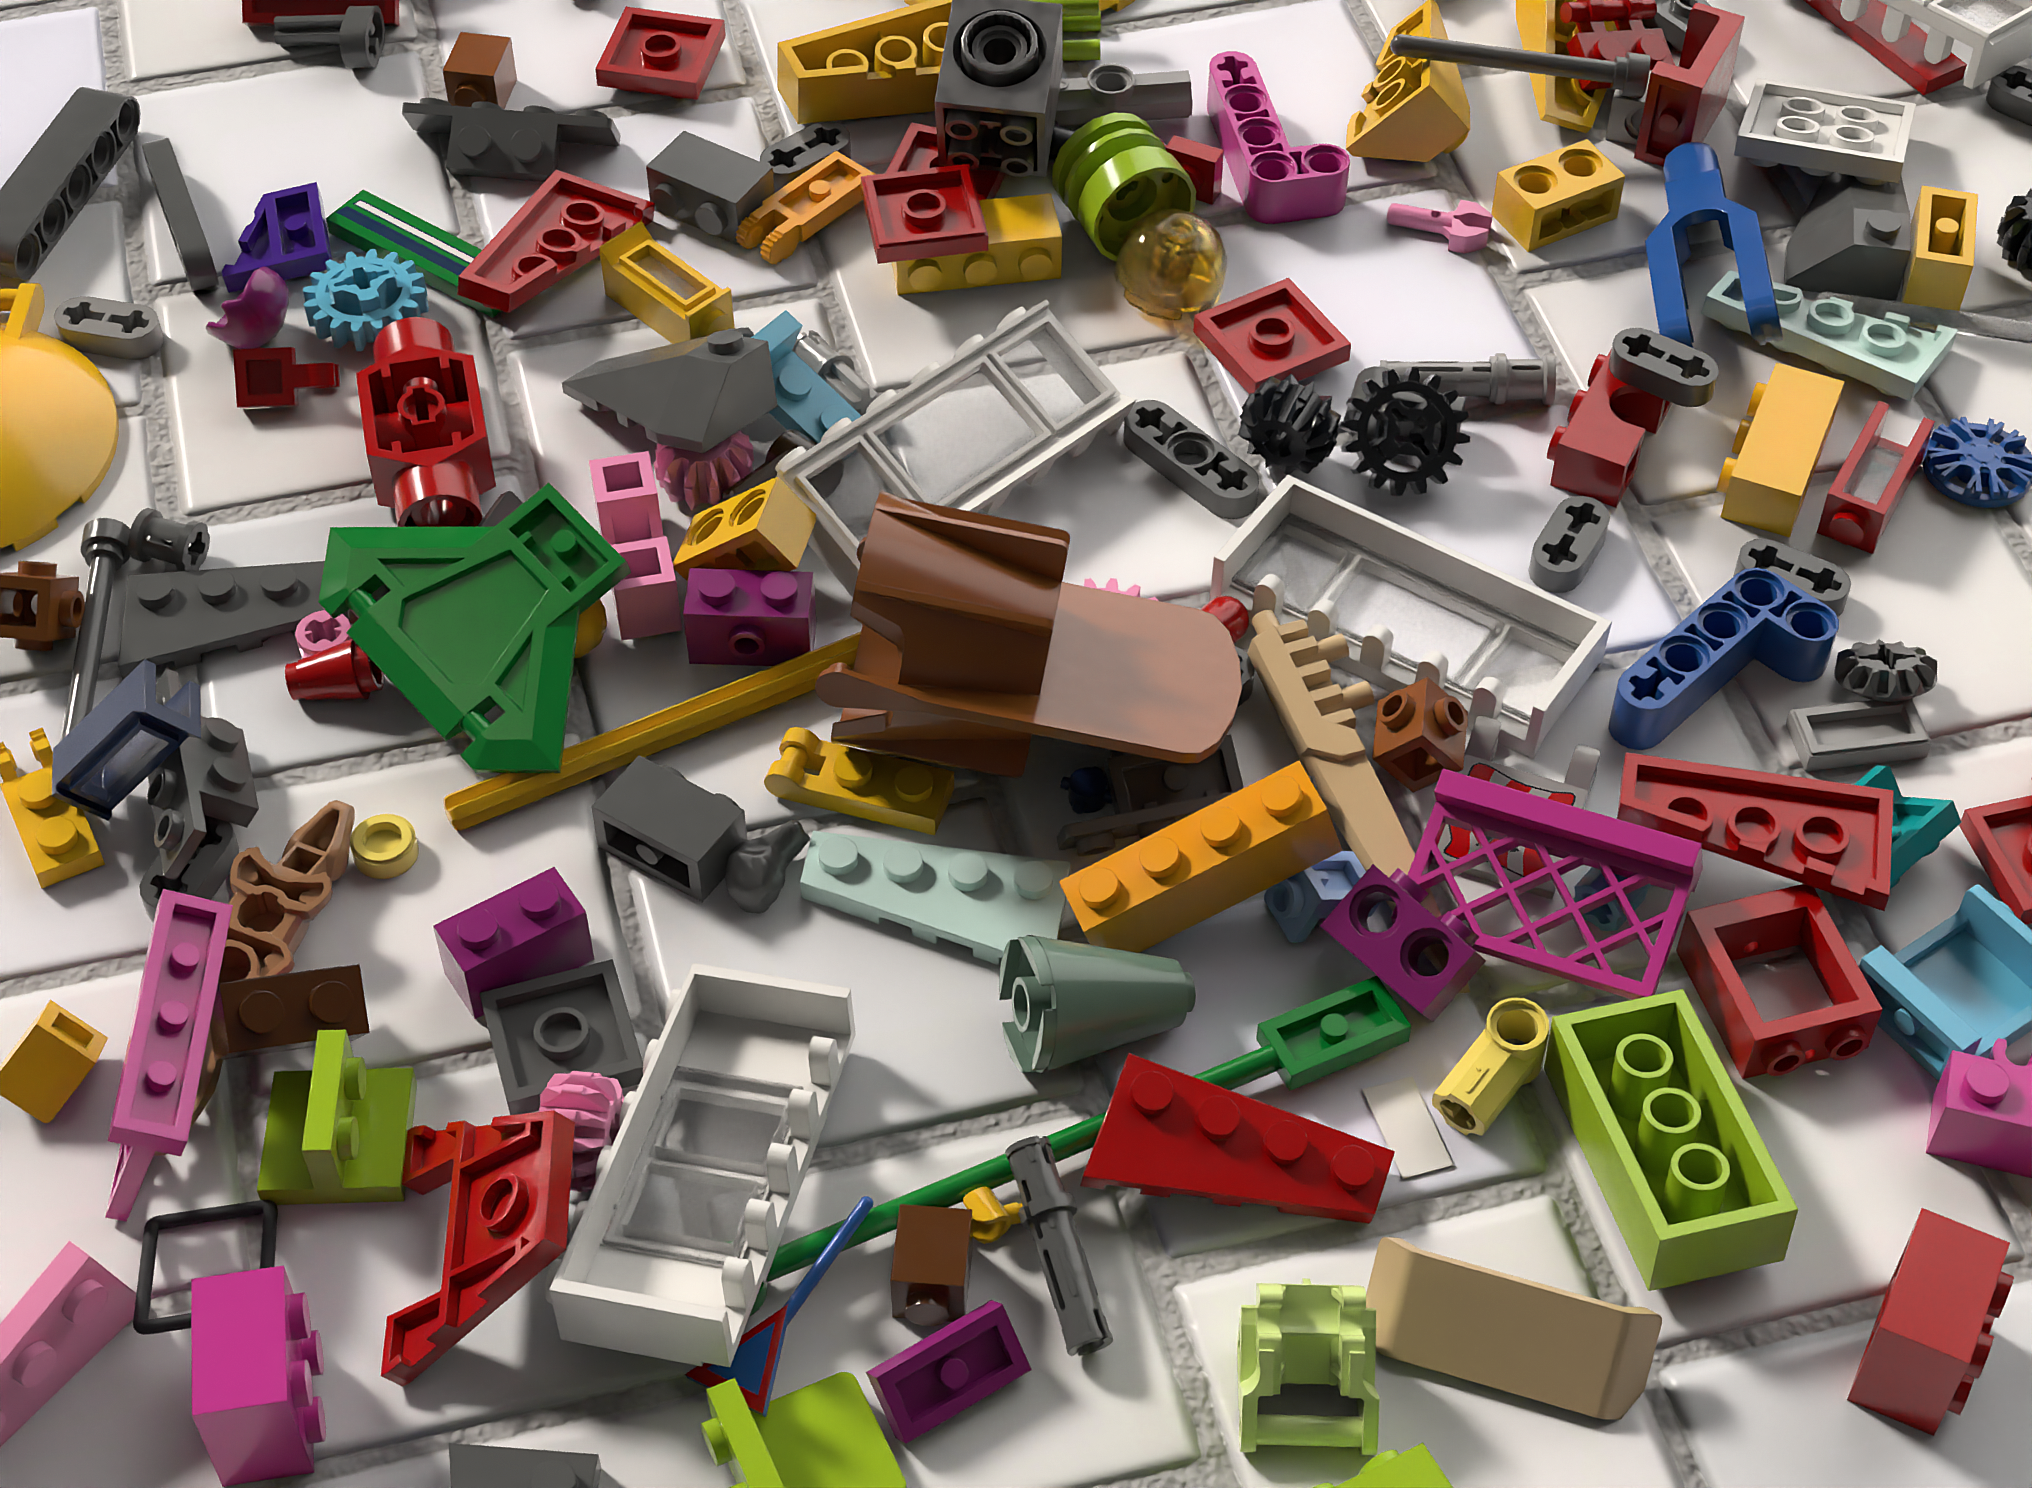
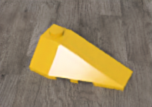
(1557, 98)
(1414, 102)

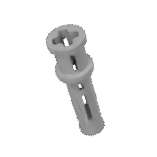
(1495, 379)

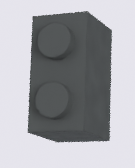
(707, 185)
(669, 827)

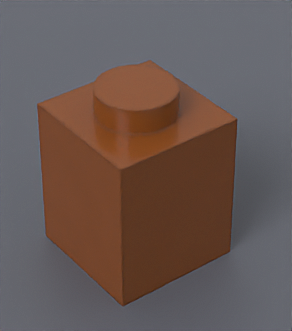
(480, 70)

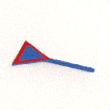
(761, 1347)

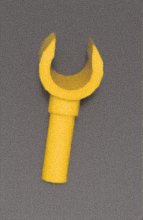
(989, 1216)

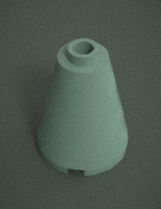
(1085, 999)

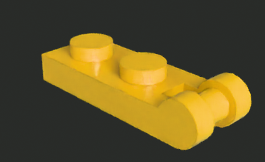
(860, 782)

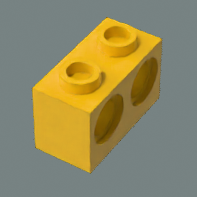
(1557, 195)
(750, 531)

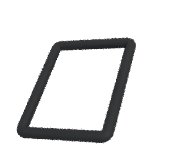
(141, 1320)

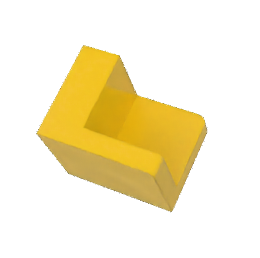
(49, 1062)

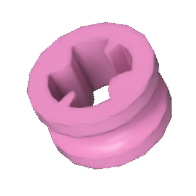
(321, 627)

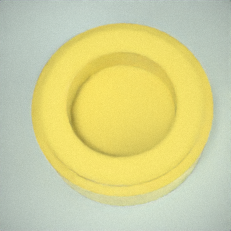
(384, 846)

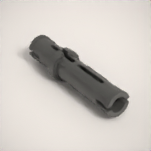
(1050, 1218)

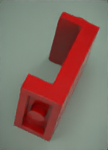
(1689, 97)

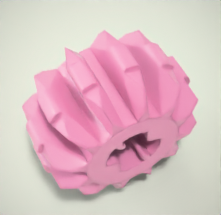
(705, 475)
(595, 1108)

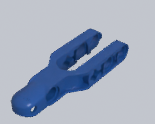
(1694, 197)

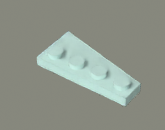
(1844, 342)
(938, 890)

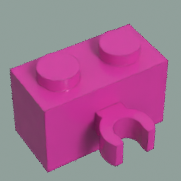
(1984, 1112)

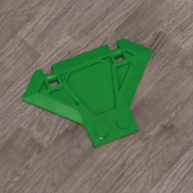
(478, 621)

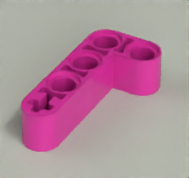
(1271, 177)

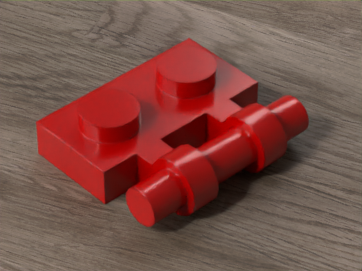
(1631, 36)

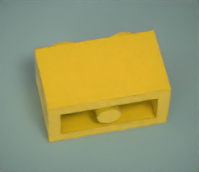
(1941, 248)

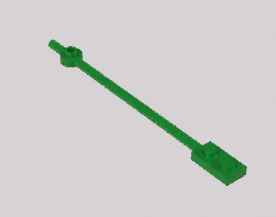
(1295, 1044)

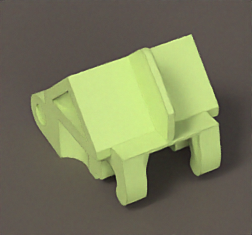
(1307, 1338)

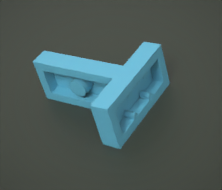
(801, 394)

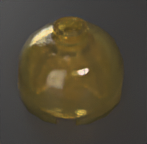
(1171, 264)

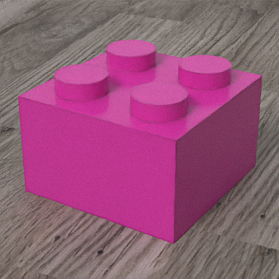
(255, 1375)

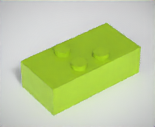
(1669, 1140)

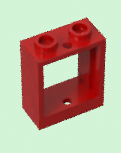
(1764, 924)

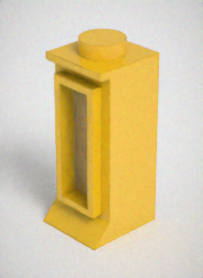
(663, 288)

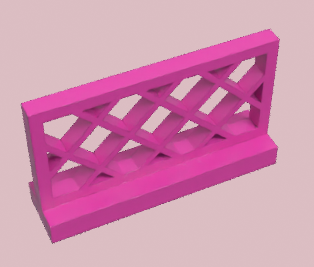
(1579, 839)
(166, 1039)

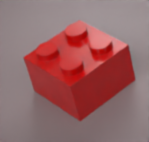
(1933, 1323)

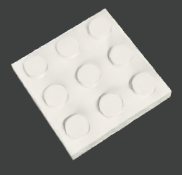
(1825, 131)

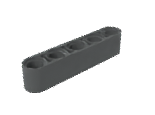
(62, 175)

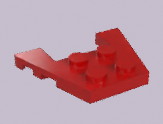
(501, 1225)

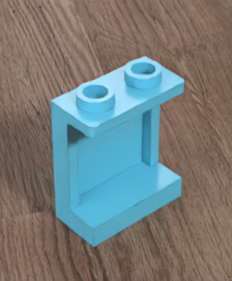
(1957, 984)

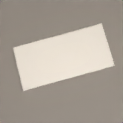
(1407, 1127)

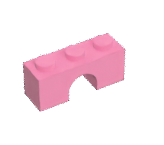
(632, 525)

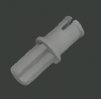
(835, 369)

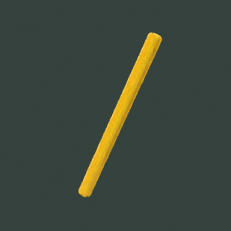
(649, 735)

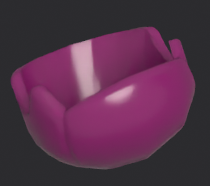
(256, 312)

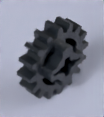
(1424, 416)

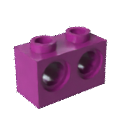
(1396, 951)

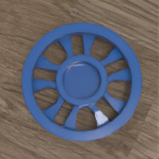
(1978, 463)

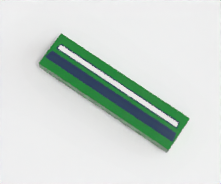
(379, 225)

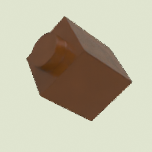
(931, 1264)

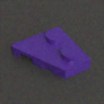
(284, 236)

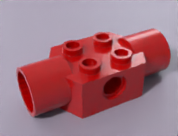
(425, 426)

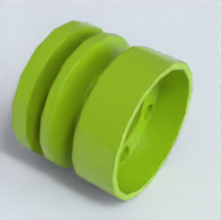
(1115, 176)

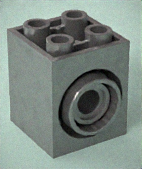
(999, 85)

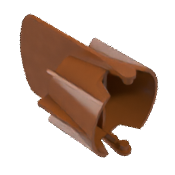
(984, 645)

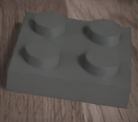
(560, 1027)

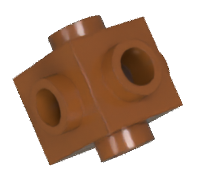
(39, 606)
(1420, 734)

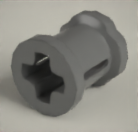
(151, 523)

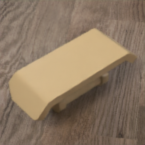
(1510, 1331)

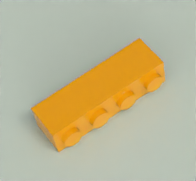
(1203, 863)

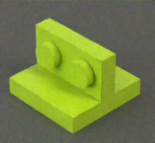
(337, 1129)

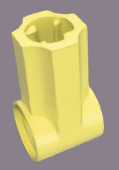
(1494, 1068)

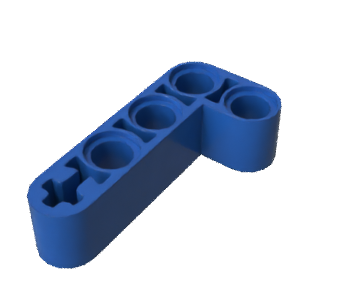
(1745, 620)

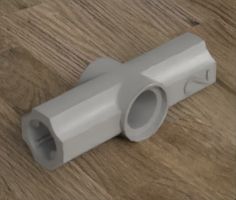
(1118, 90)

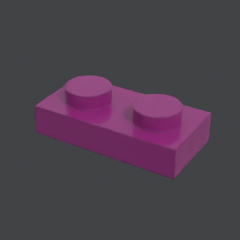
(948, 1371)

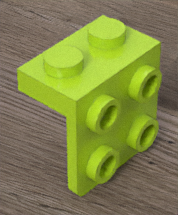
(807, 1440)

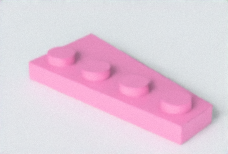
(56, 1332)

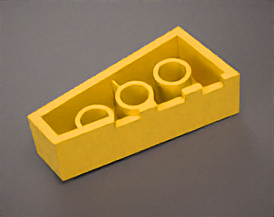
(866, 65)

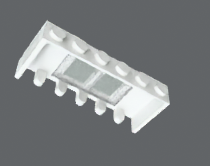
(703, 1167)

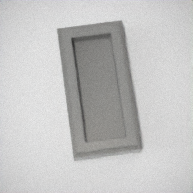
(1857, 734)

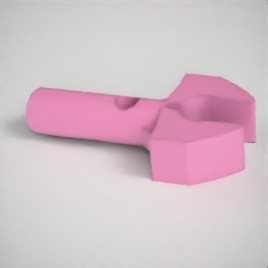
(1464, 228)

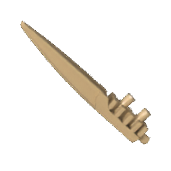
(1326, 740)

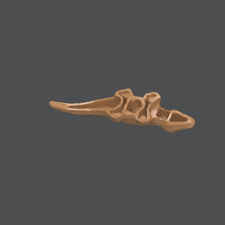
(275, 910)

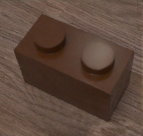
(286, 1011)

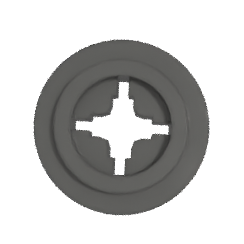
(1886, 671)

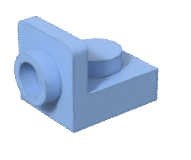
(1313, 894)

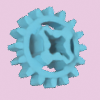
(363, 297)

